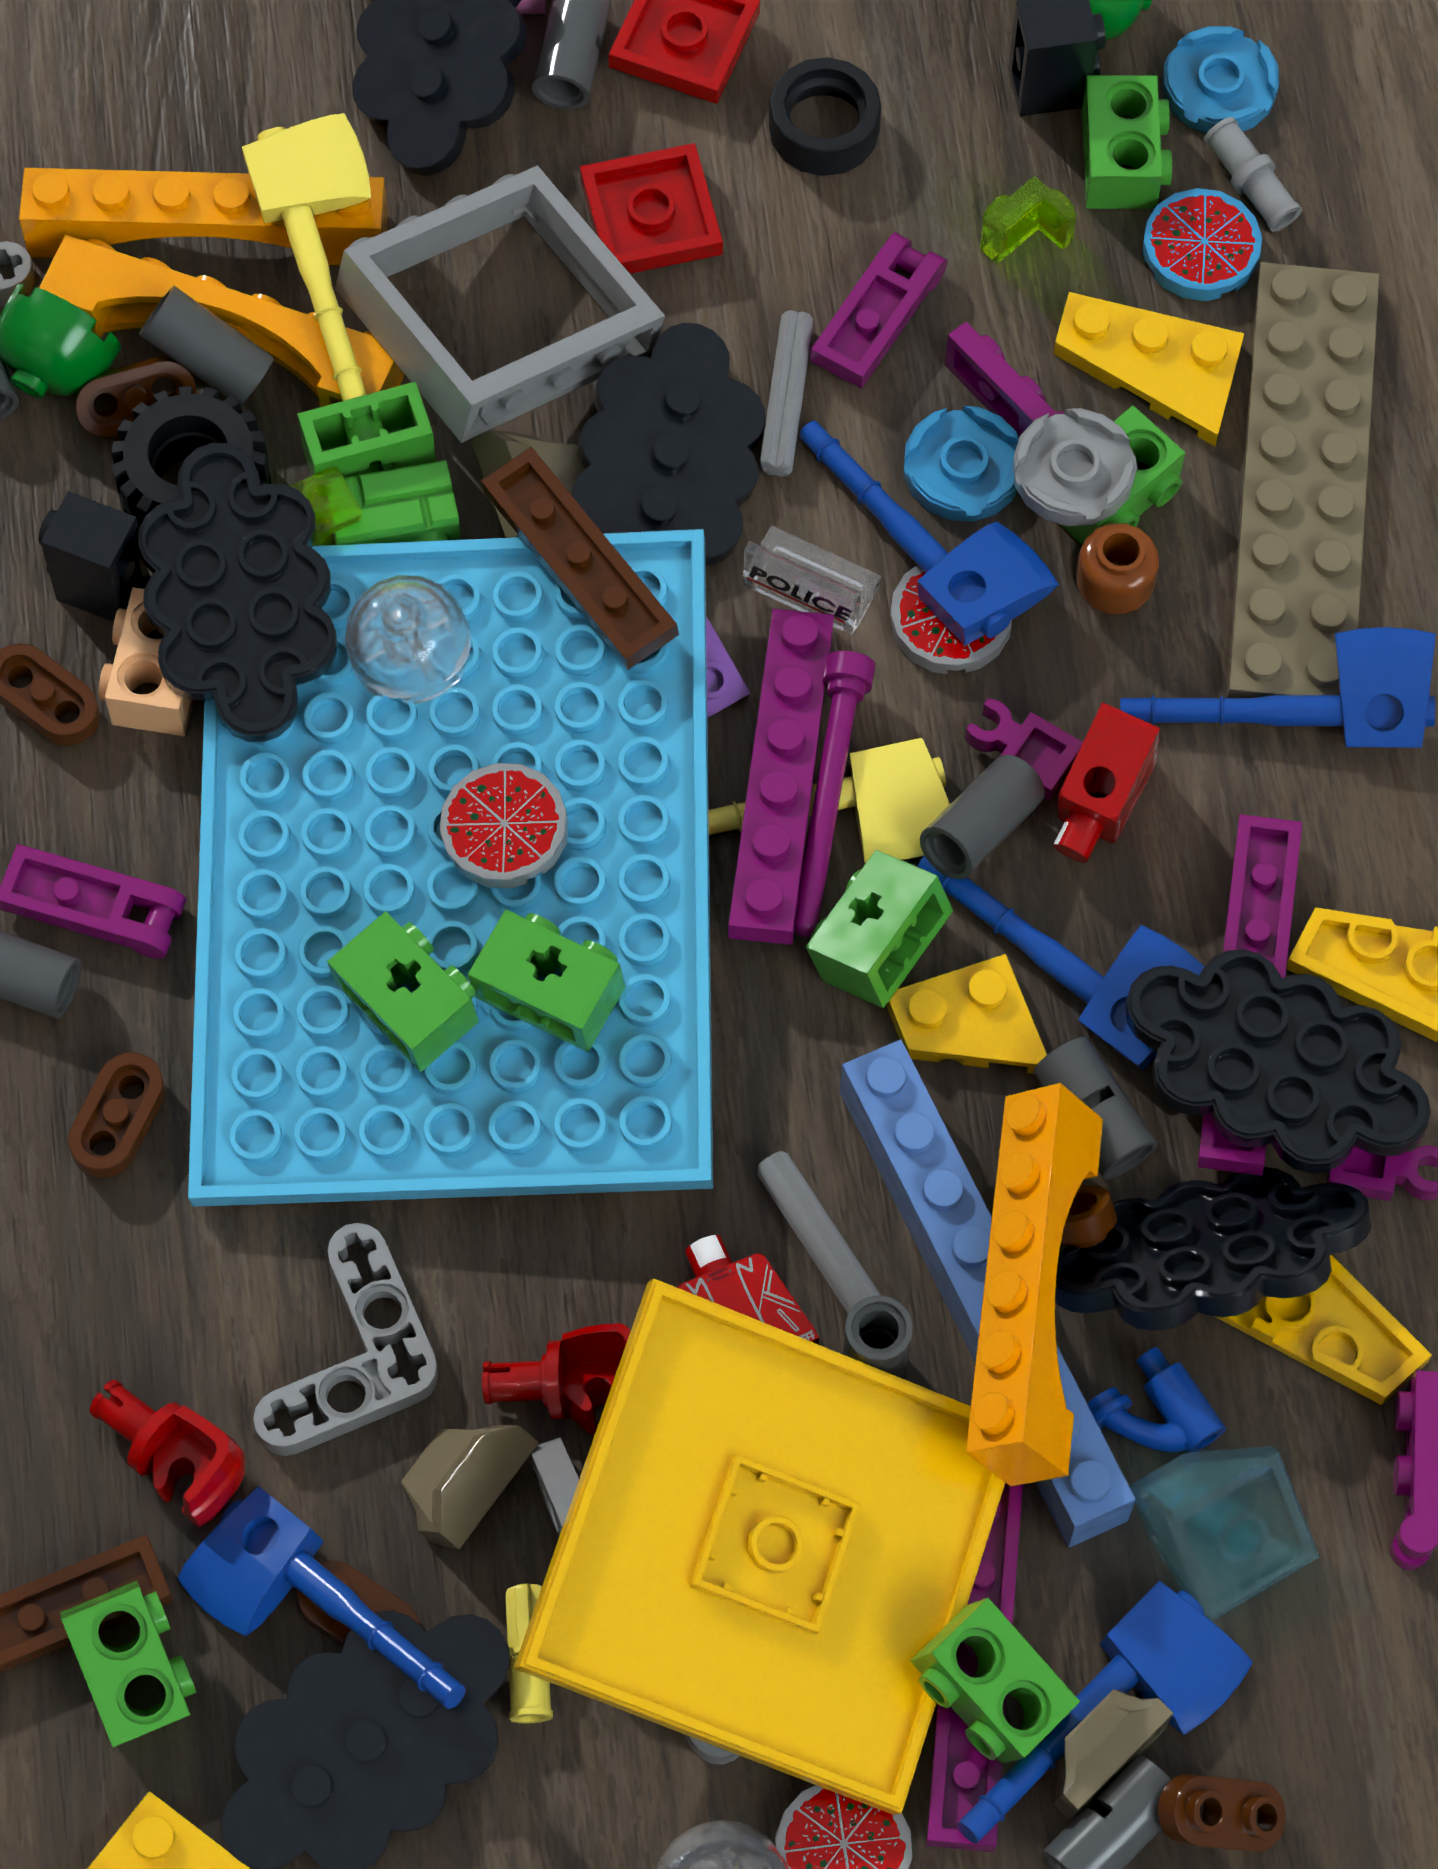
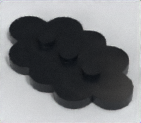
(436, 73)
(671, 442)
(237, 592)
(1277, 1061)
(1213, 1249)
(362, 1748)

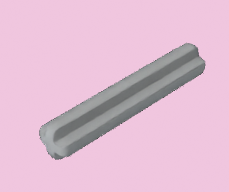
(786, 393)
(815, 1230)

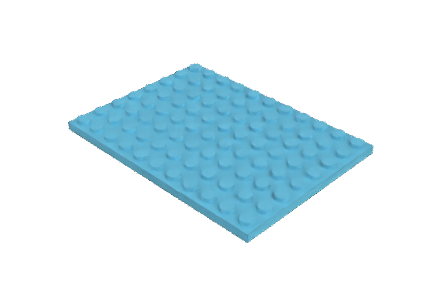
(344, 823)

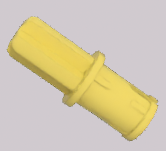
(528, 1694)

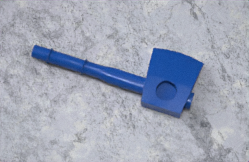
(973, 586)
(1380, 701)
(1103, 994)
(267, 1550)
(1162, 1651)

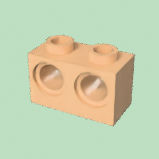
(138, 664)

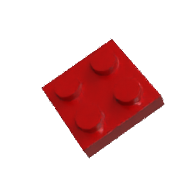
(684, 43)
(652, 208)

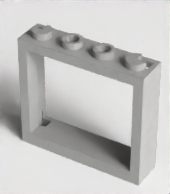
(535, 379)

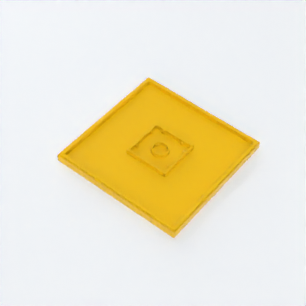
(765, 1548)

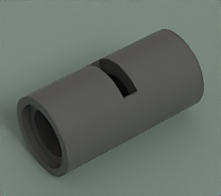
(570, 52)
(206, 345)
(982, 816)
(37, 976)
(1082, 1071)
(879, 1324)
(1115, 1824)

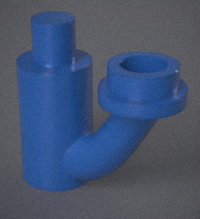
(1187, 1413)

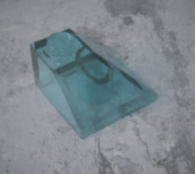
(1225, 1524)

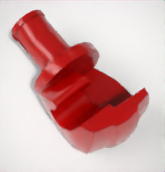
(568, 1379)
(172, 1445)

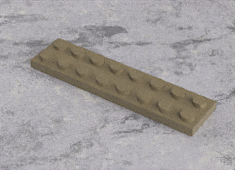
(1303, 479)

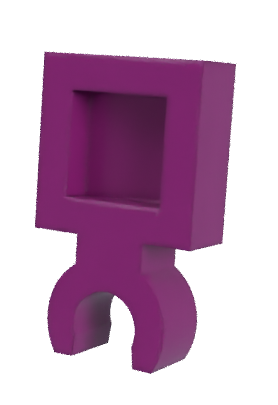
(1035, 741)
(1378, 1174)

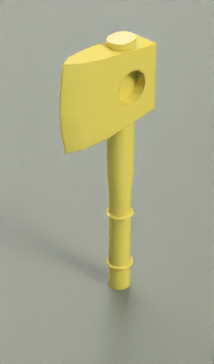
(305, 174)
(893, 794)

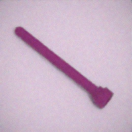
(847, 679)

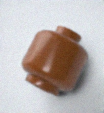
(1117, 568)

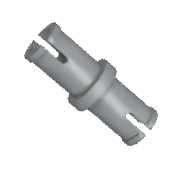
(1252, 174)

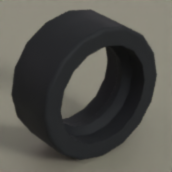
(834, 79)

